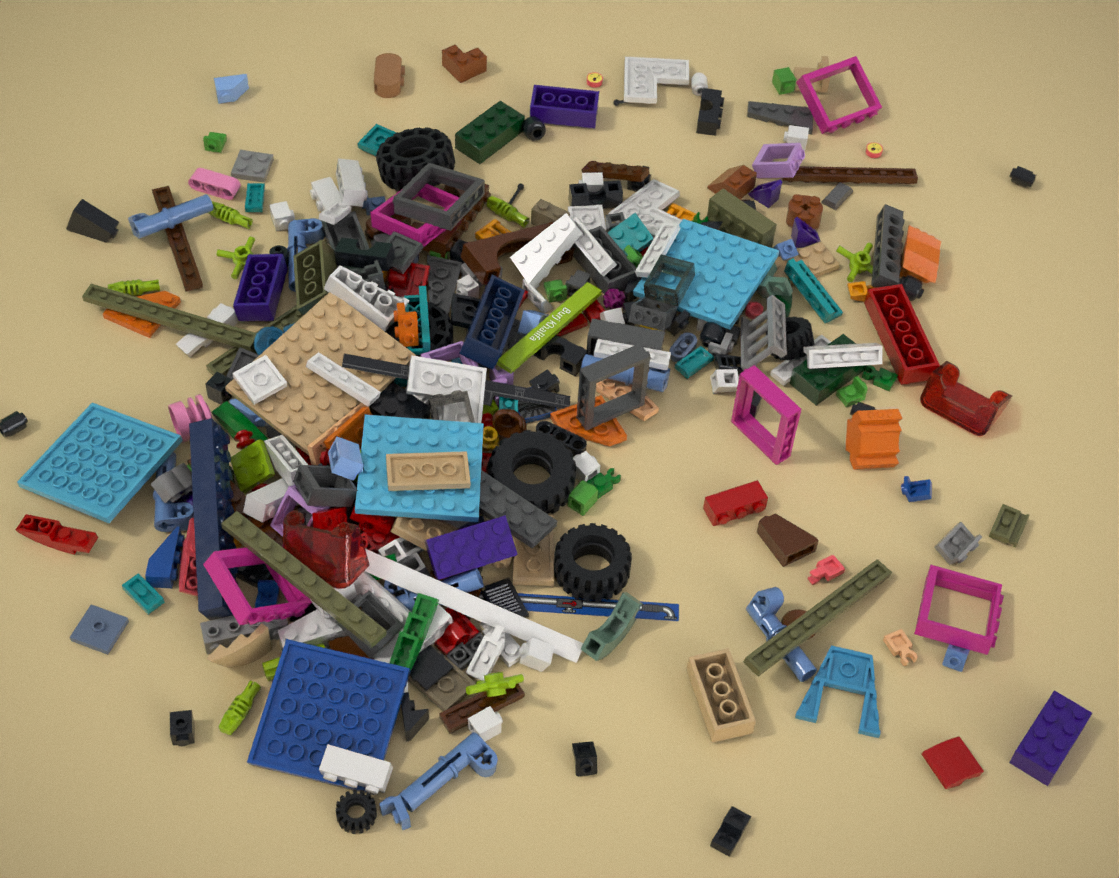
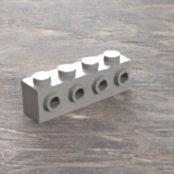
(227, 629)

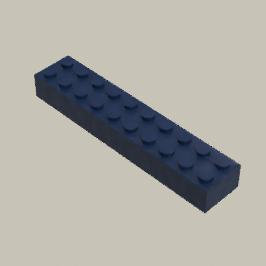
(211, 507)

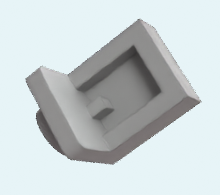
(725, 347)

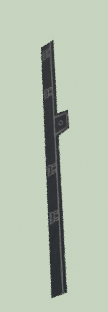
(491, 388)

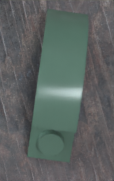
(774, 285)
(608, 636)

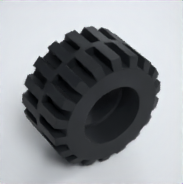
(798, 336)

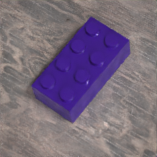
(565, 106)
(260, 287)
(470, 547)
(1050, 738)

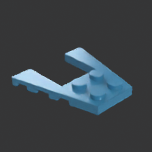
(847, 672)

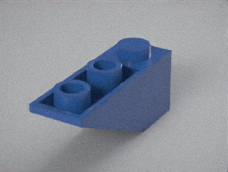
(162, 565)

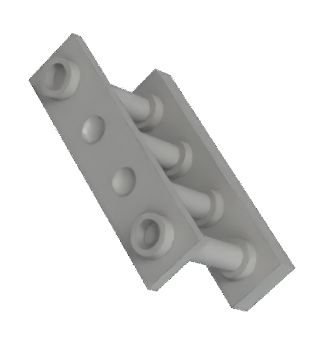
(776, 334)

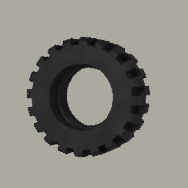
(592, 583)

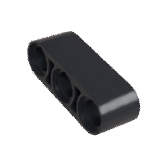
(573, 442)

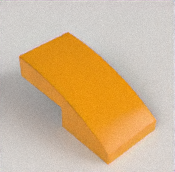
(858, 290)

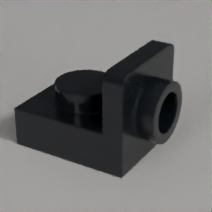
(585, 758)

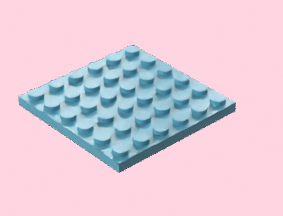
(725, 272)
(413, 435)
(100, 462)

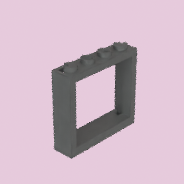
(473, 188)
(590, 375)

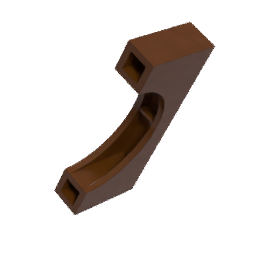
(447, 239)
(483, 254)

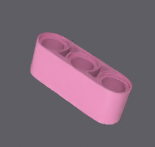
(214, 183)

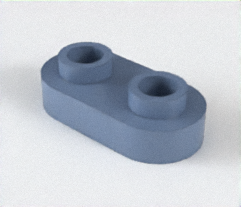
(680, 348)

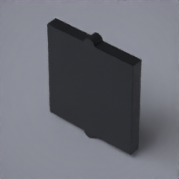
(429, 668)

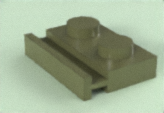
(1008, 525)

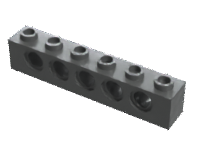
(887, 247)

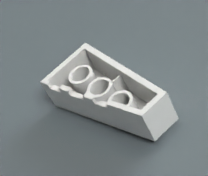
(364, 296)

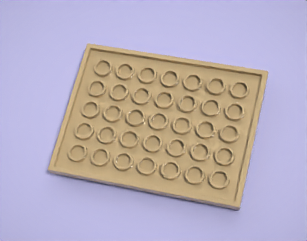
(309, 401)

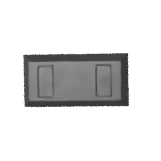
(837, 196)

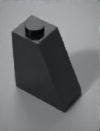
(92, 222)

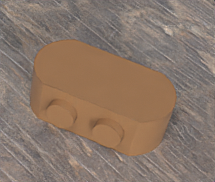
(388, 75)

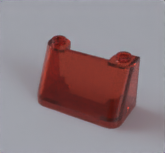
(961, 404)
(332, 555)

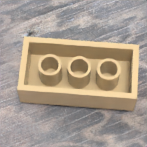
(720, 695)

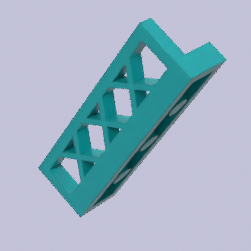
(812, 290)
(423, 314)

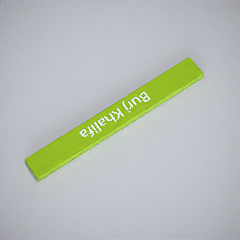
(549, 327)

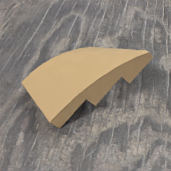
(243, 649)

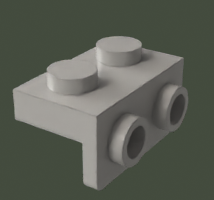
(957, 544)

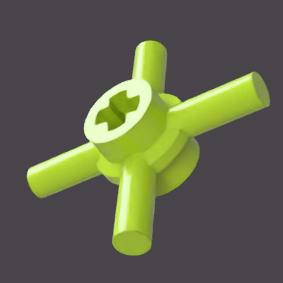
(239, 256)
(858, 261)
(494, 684)

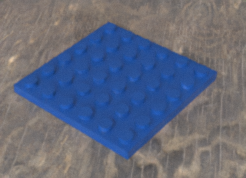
(324, 701)

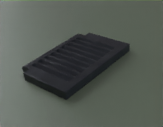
(505, 596)

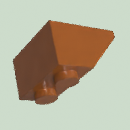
(736, 180)

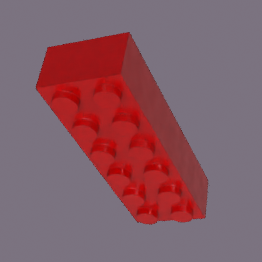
(901, 333)

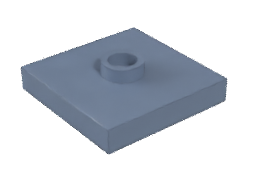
(99, 629)

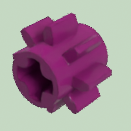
(614, 299)

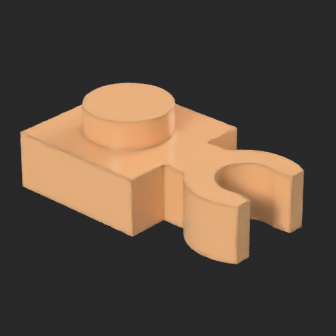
(900, 645)

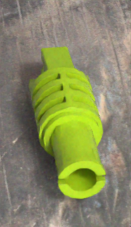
(507, 211)
(230, 215)
(135, 287)
(239, 709)

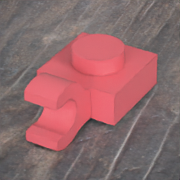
(827, 568)

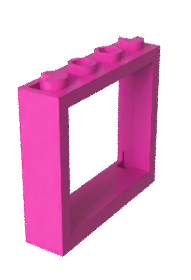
(815, 106)
(382, 221)
(774, 448)
(217, 567)
(968, 585)

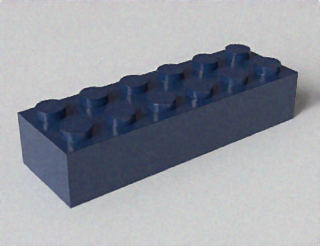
(492, 322)

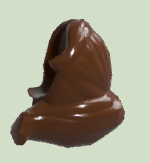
(508, 422)

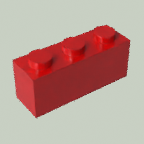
(735, 503)

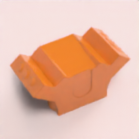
(920, 255)
(873, 438)

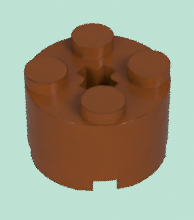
(806, 208)

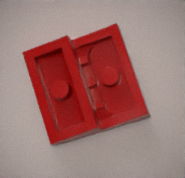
(952, 762)

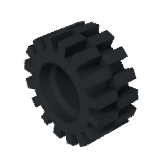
(353, 800)

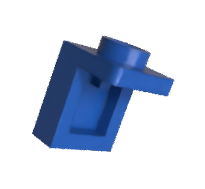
(917, 490)
(267, 593)

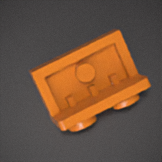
(407, 326)

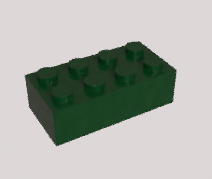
(489, 132)
(820, 383)

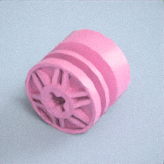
(183, 416)

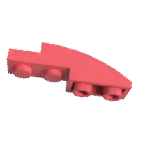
(188, 570)

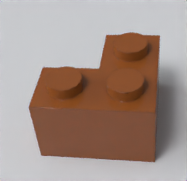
(464, 65)

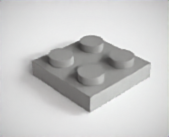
(252, 166)

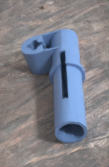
(145, 225)
(299, 236)
(656, 379)
(170, 514)
(467, 581)
(762, 611)
(449, 767)

